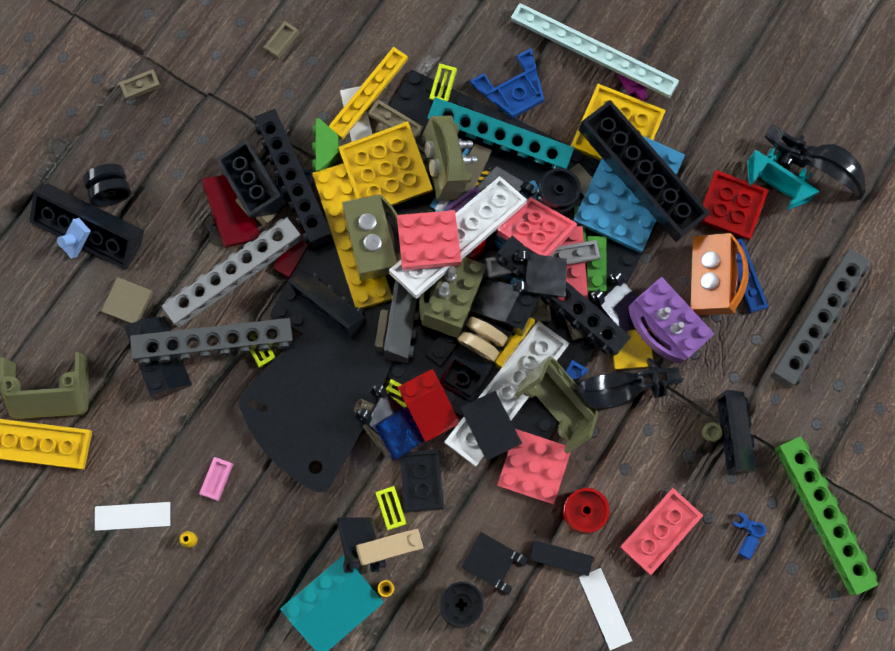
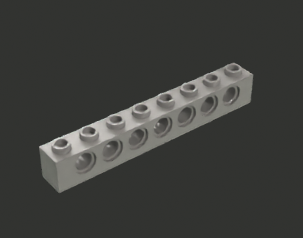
(229, 282)

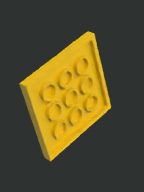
(641, 115)
(386, 165)

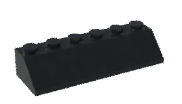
(109, 235)

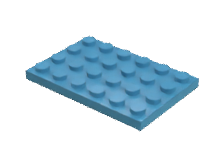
(614, 210)

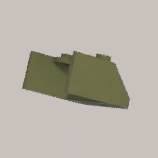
(562, 399)
(66, 401)

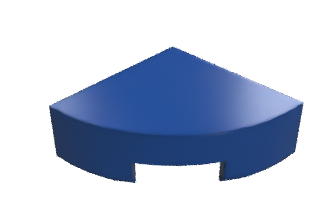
(576, 370)

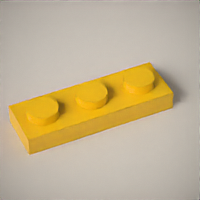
(512, 344)

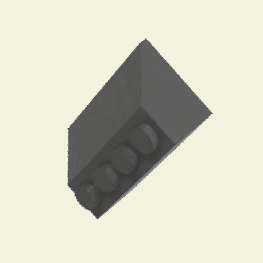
(401, 325)

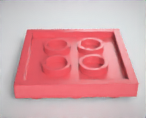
(538, 228)
(429, 240)
(534, 467)

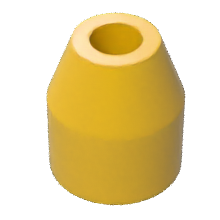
(192, 539)
(382, 584)

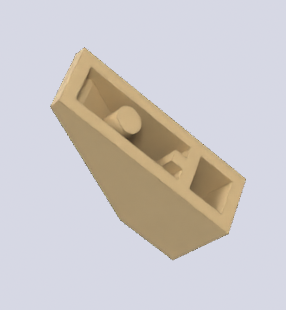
(389, 547)

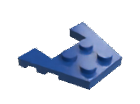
(516, 94)

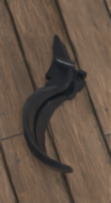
(828, 158)
(621, 387)

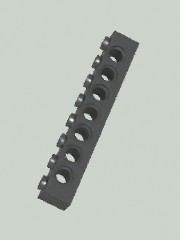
(858, 267)
(142, 342)

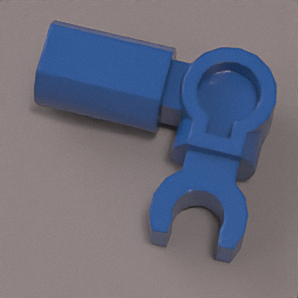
(751, 542)

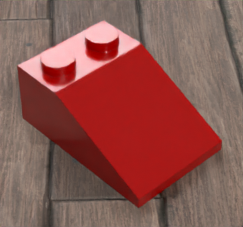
(428, 405)

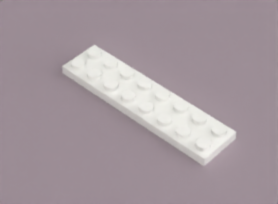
(474, 224)
(535, 347)

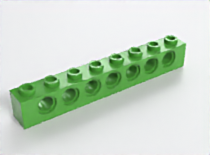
(867, 577)

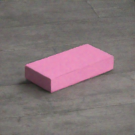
(216, 479)

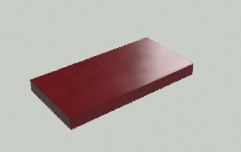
(231, 221)

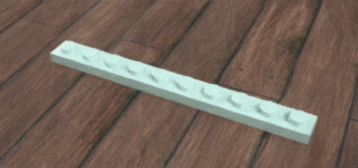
(595, 50)

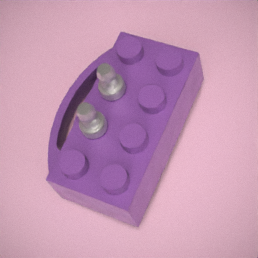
(669, 321)

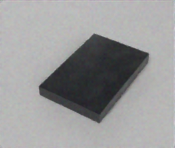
(490, 425)
(422, 481)

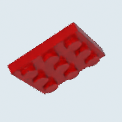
(733, 205)

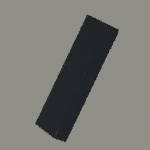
(561, 558)

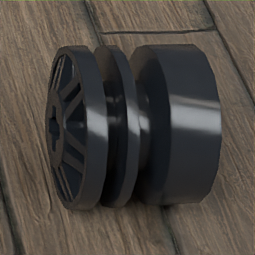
(470, 596)

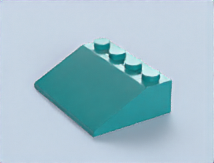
(331, 606)

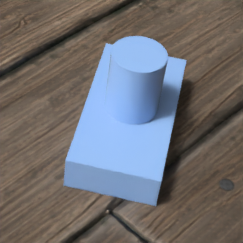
(74, 238)

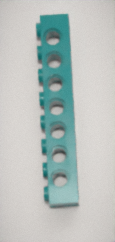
(565, 152)

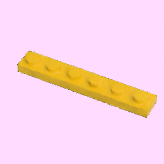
(368, 92)

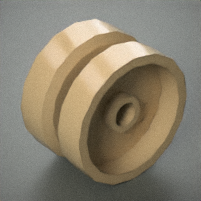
(484, 336)

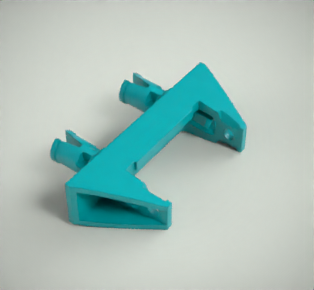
(780, 178)

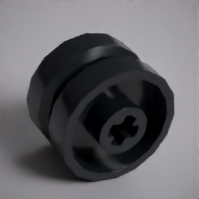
(106, 185)
(559, 190)

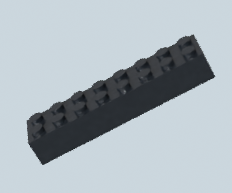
(643, 171)

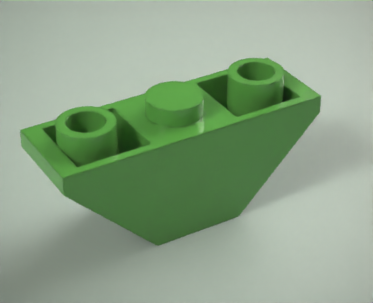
(325, 146)

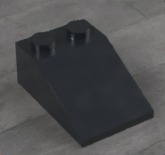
(503, 307)

